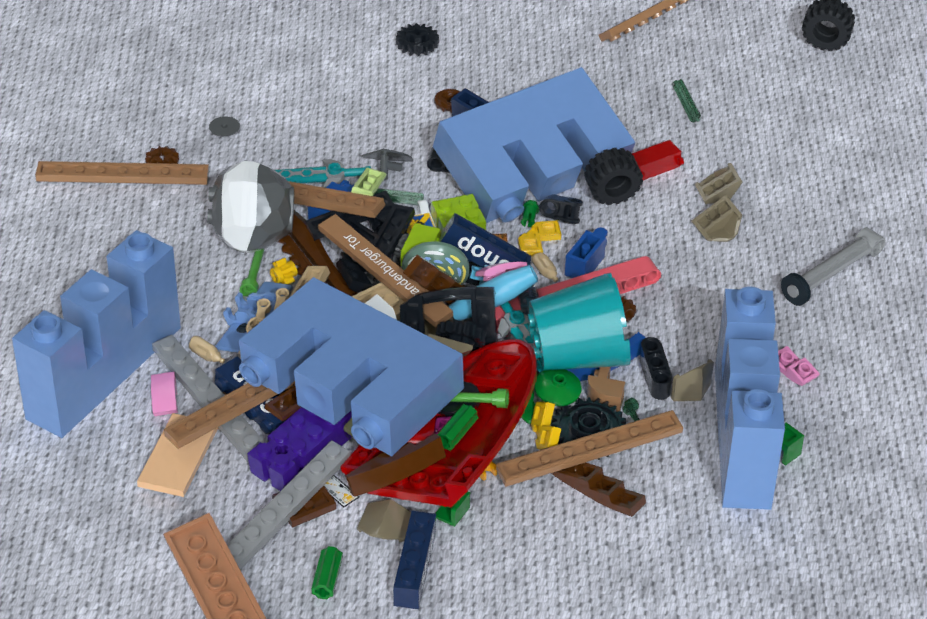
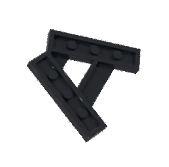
(394, 218)

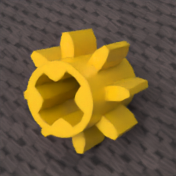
(283, 271)

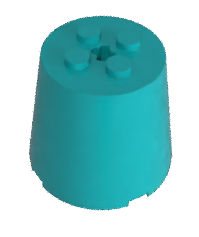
(580, 326)

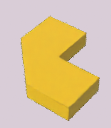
(540, 231)
(546, 435)

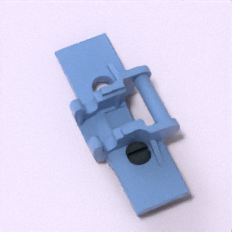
(245, 312)

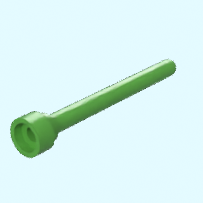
(250, 284)
(499, 398)

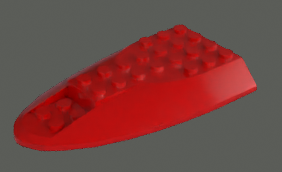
(493, 367)

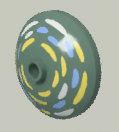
(443, 256)

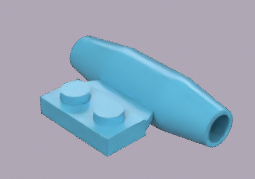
(507, 287)

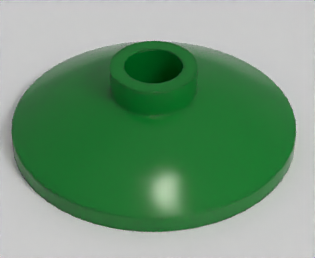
(558, 387)

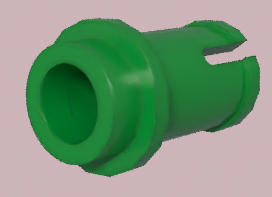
(529, 214)

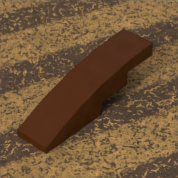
(431, 276)
(390, 469)
(603, 489)

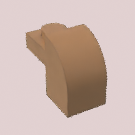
(605, 389)

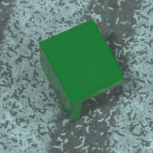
(791, 444)
(454, 514)

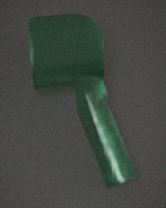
(630, 408)

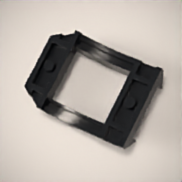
(481, 306)

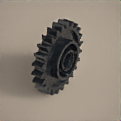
(586, 419)

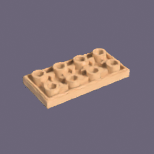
(171, 468)

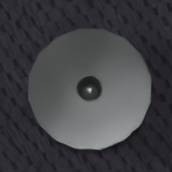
(224, 126)

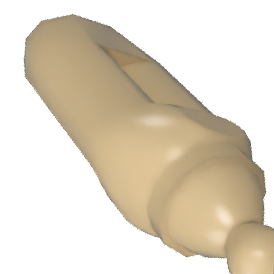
(545, 266)
(205, 350)

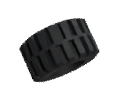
(824, 36)
(613, 176)

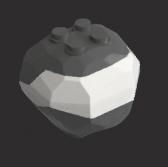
(251, 207)

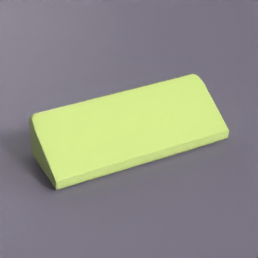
(369, 182)

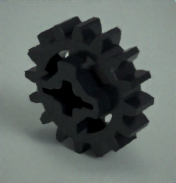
(417, 39)
(462, 332)

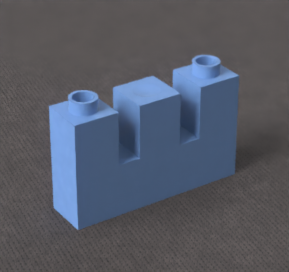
(530, 142)
(103, 334)
(352, 361)
(747, 399)

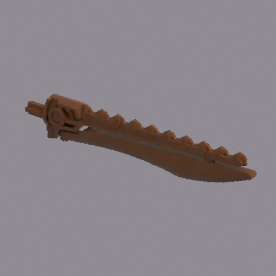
(314, 254)

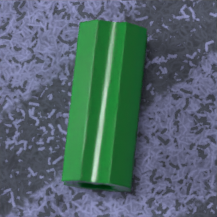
(457, 426)
(327, 573)

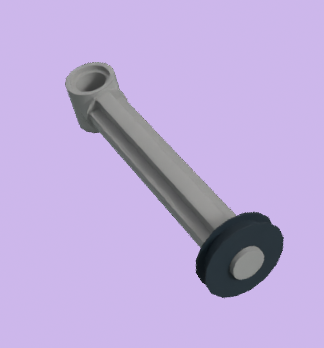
(798, 287)

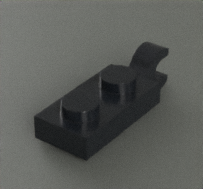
(353, 276)

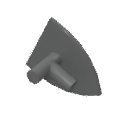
(385, 157)

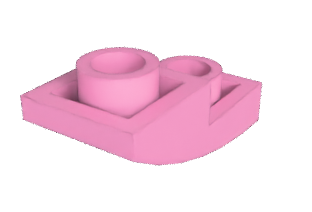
(494, 270)
(795, 369)
(164, 393)

